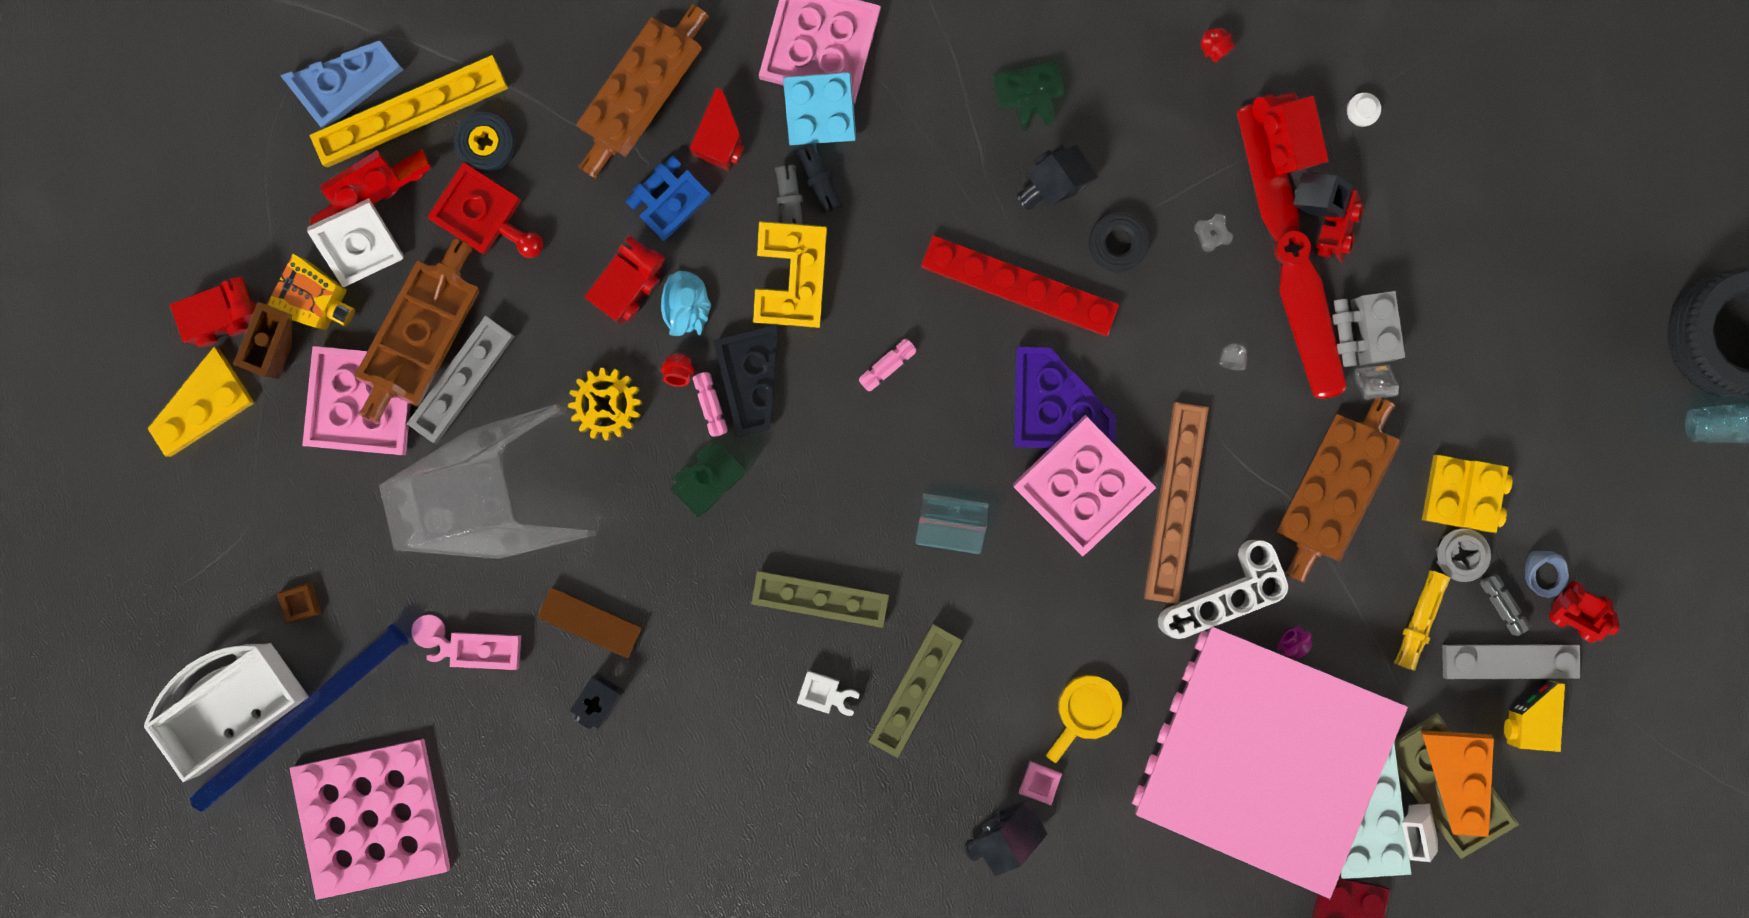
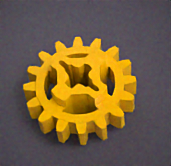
(594, 415)

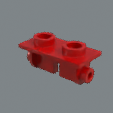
(1339, 238)

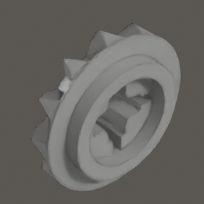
(1476, 562)

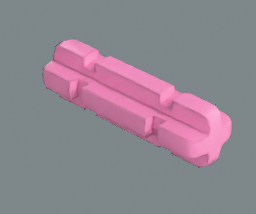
(887, 365)
(710, 404)

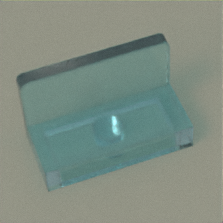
(952, 523)

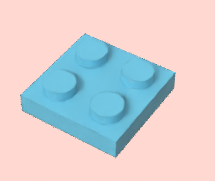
(819, 108)

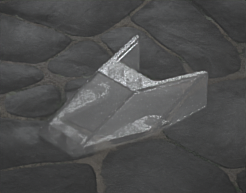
(460, 499)

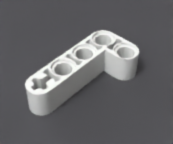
(1221, 596)

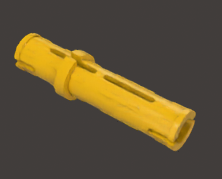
(1424, 614)

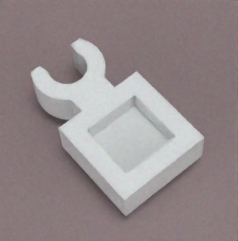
(821, 692)

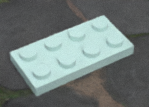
(1380, 840)

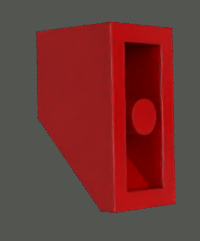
(718, 135)

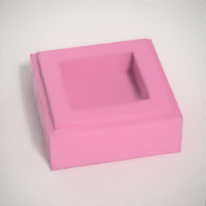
(1040, 783)

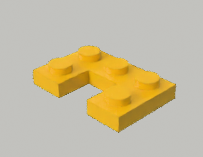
(803, 300)

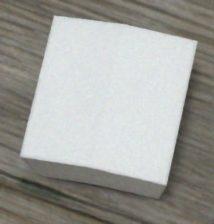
(1426, 847)

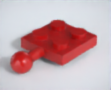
(479, 212)

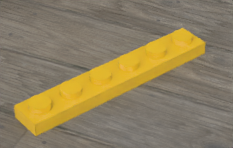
(408, 111)

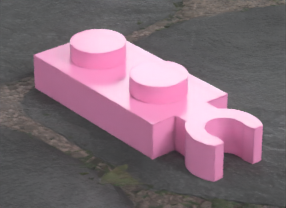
(479, 650)

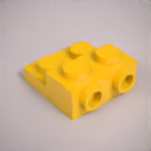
(1466, 494)

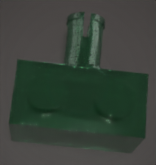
(708, 479)

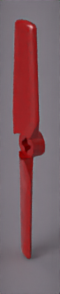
(1299, 281)

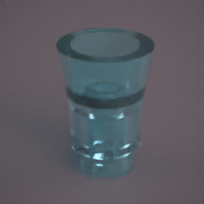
(1719, 424)

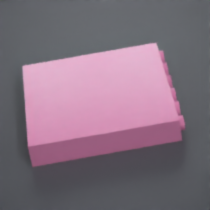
(1268, 760)

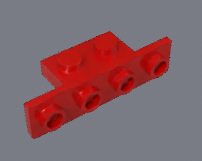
(370, 179)

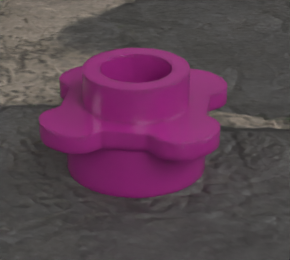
(1295, 643)

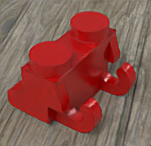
(1584, 611)

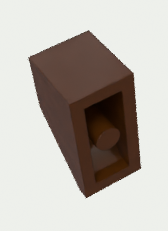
(266, 342)

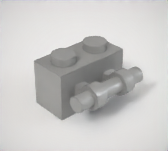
(1375, 328)

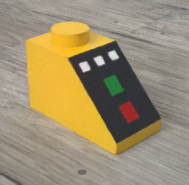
(1537, 719)

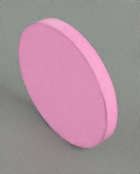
(426, 627)

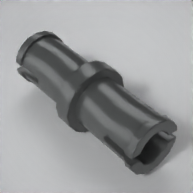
(789, 195)

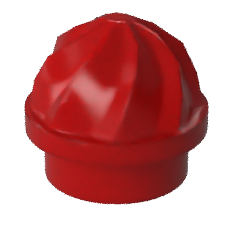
(1216, 43)
(677, 370)

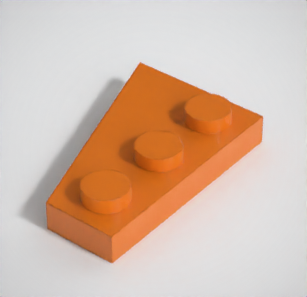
(1464, 778)

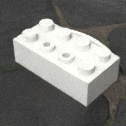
(196, 728)

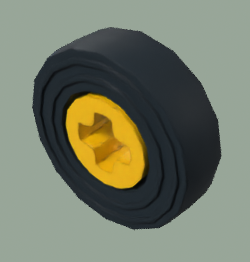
(498, 131)

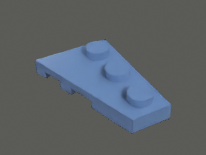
(341, 84)

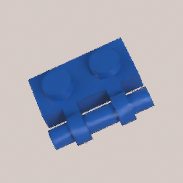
(674, 205)

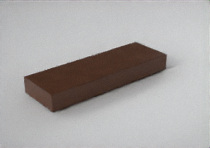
(589, 622)

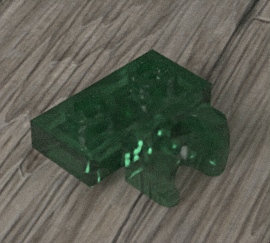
(1030, 91)

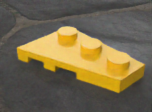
(201, 404)

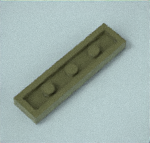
(820, 599)
(915, 690)

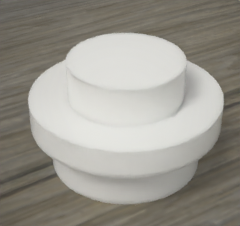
(1363, 109)

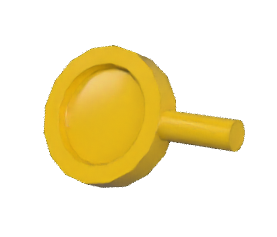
(1088, 709)

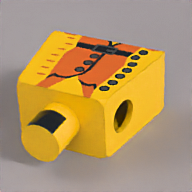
(310, 295)

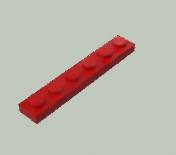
(1019, 286)

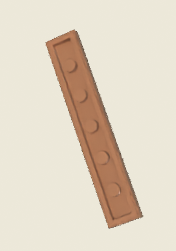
(1176, 503)

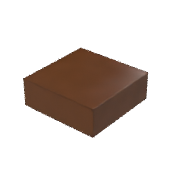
(299, 603)

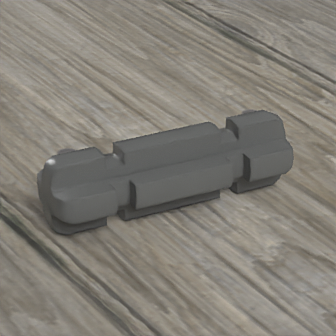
(1505, 604)

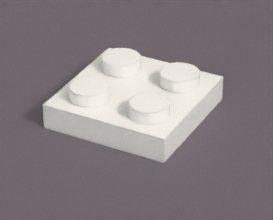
(355, 242)

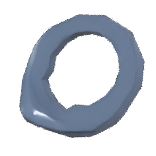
(1538, 558)

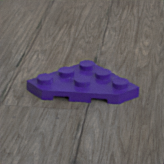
(1052, 400)

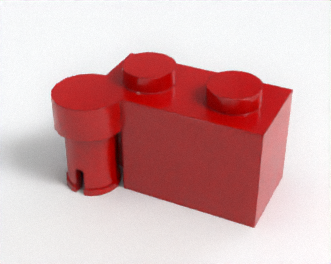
(1291, 131)
(626, 281)
(214, 313)

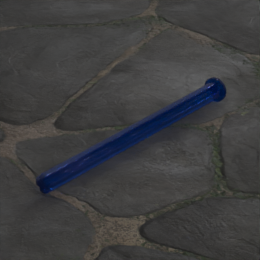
(299, 718)

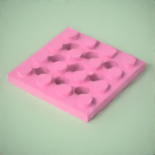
(323, 844)

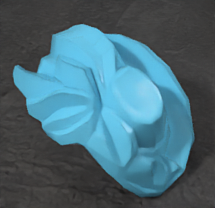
(684, 303)

